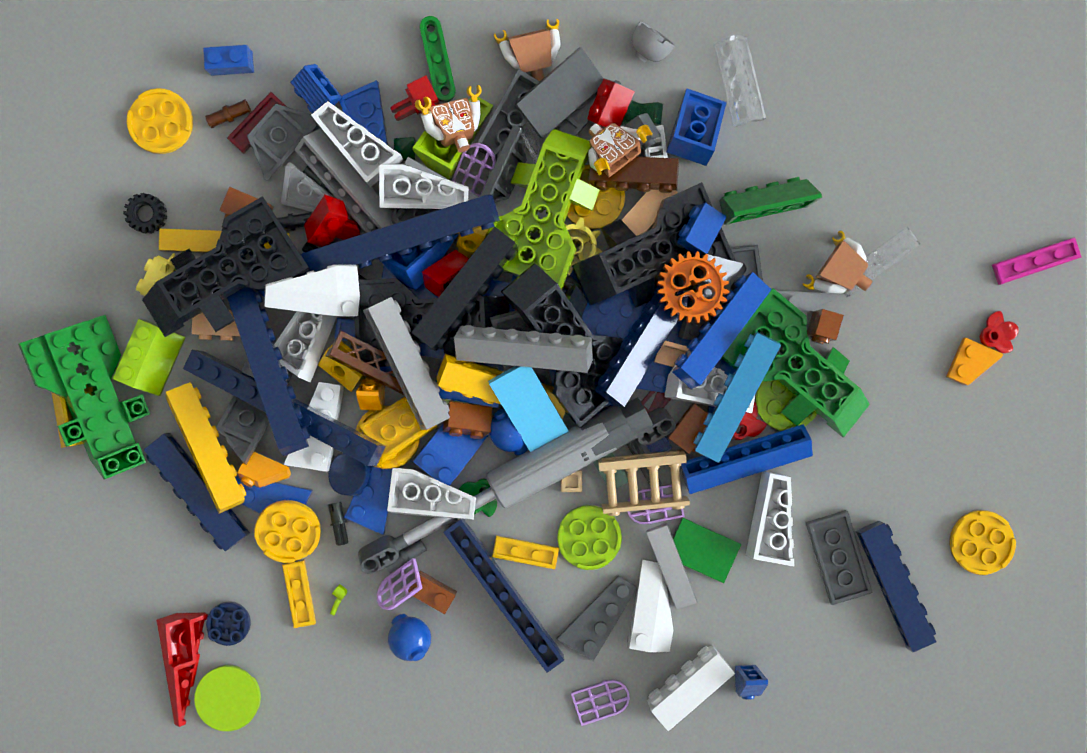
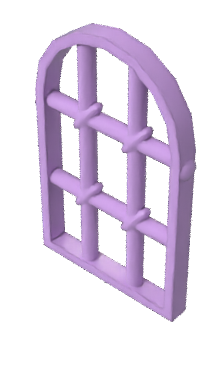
(472, 160)
(646, 513)
(403, 577)
(591, 698)

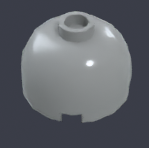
(650, 43)

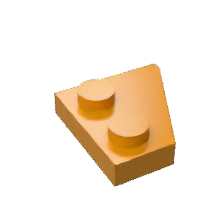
(971, 361)

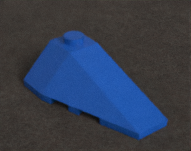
(410, 266)

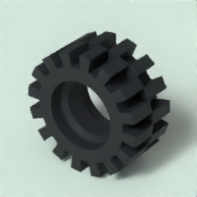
(133, 208)

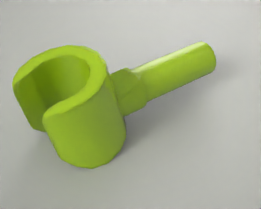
(340, 592)

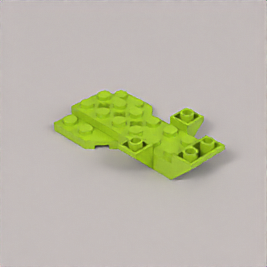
(551, 187)

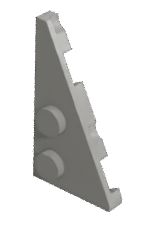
(302, 191)
(808, 300)

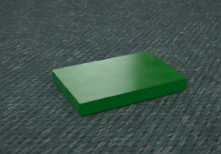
(705, 550)

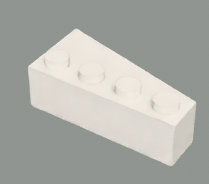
(355, 142)
(304, 342)
(319, 455)
(772, 521)

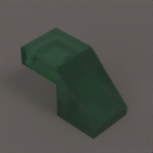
(653, 109)

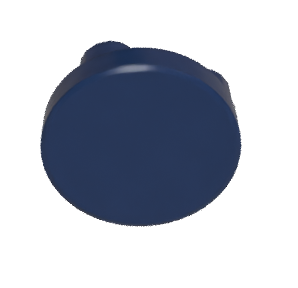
(348, 475)
(228, 623)

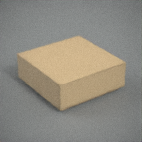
(572, 483)

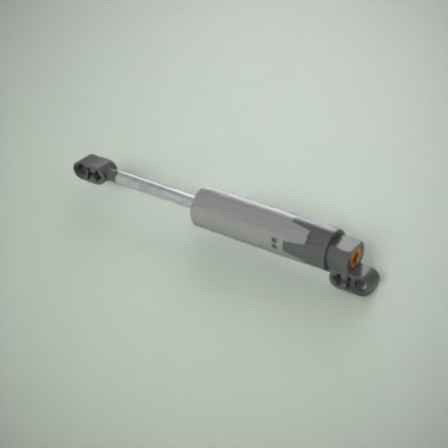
(540, 469)

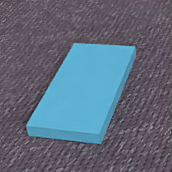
(528, 406)

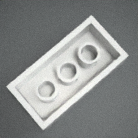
(689, 687)

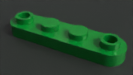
(437, 58)

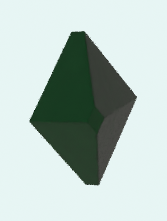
(405, 147)

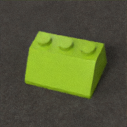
(148, 358)

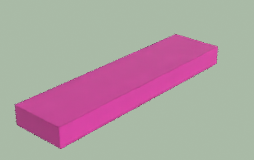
(1036, 261)

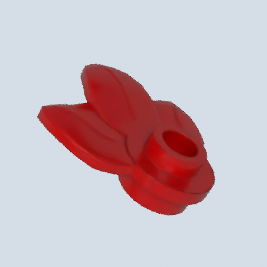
(1001, 332)
(750, 425)

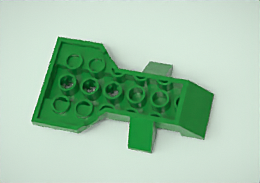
(817, 381)
(97, 418)

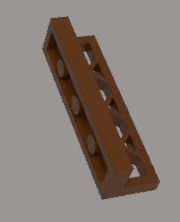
(360, 366)

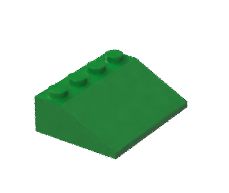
(769, 200)

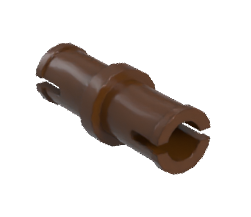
(228, 113)

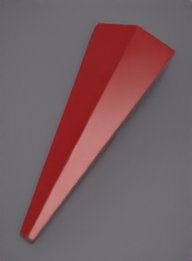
(180, 644)

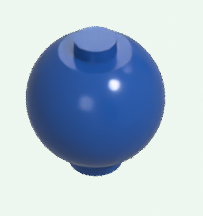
(505, 435)
(409, 638)

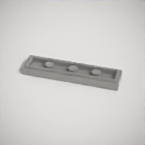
(671, 566)

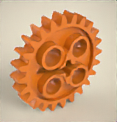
(700, 305)

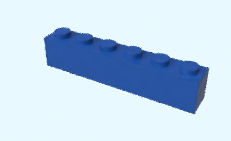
(721, 330)
(748, 459)

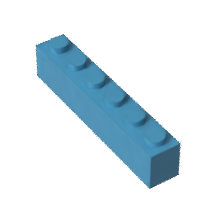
(737, 396)

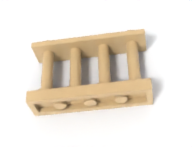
(631, 464)

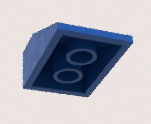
(696, 127)
(446, 455)

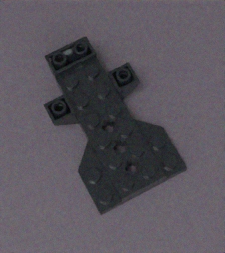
(635, 260)
(204, 282)
(377, 290)
(552, 311)

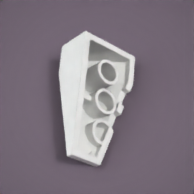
(412, 188)
(320, 292)
(703, 394)
(423, 496)
(651, 617)

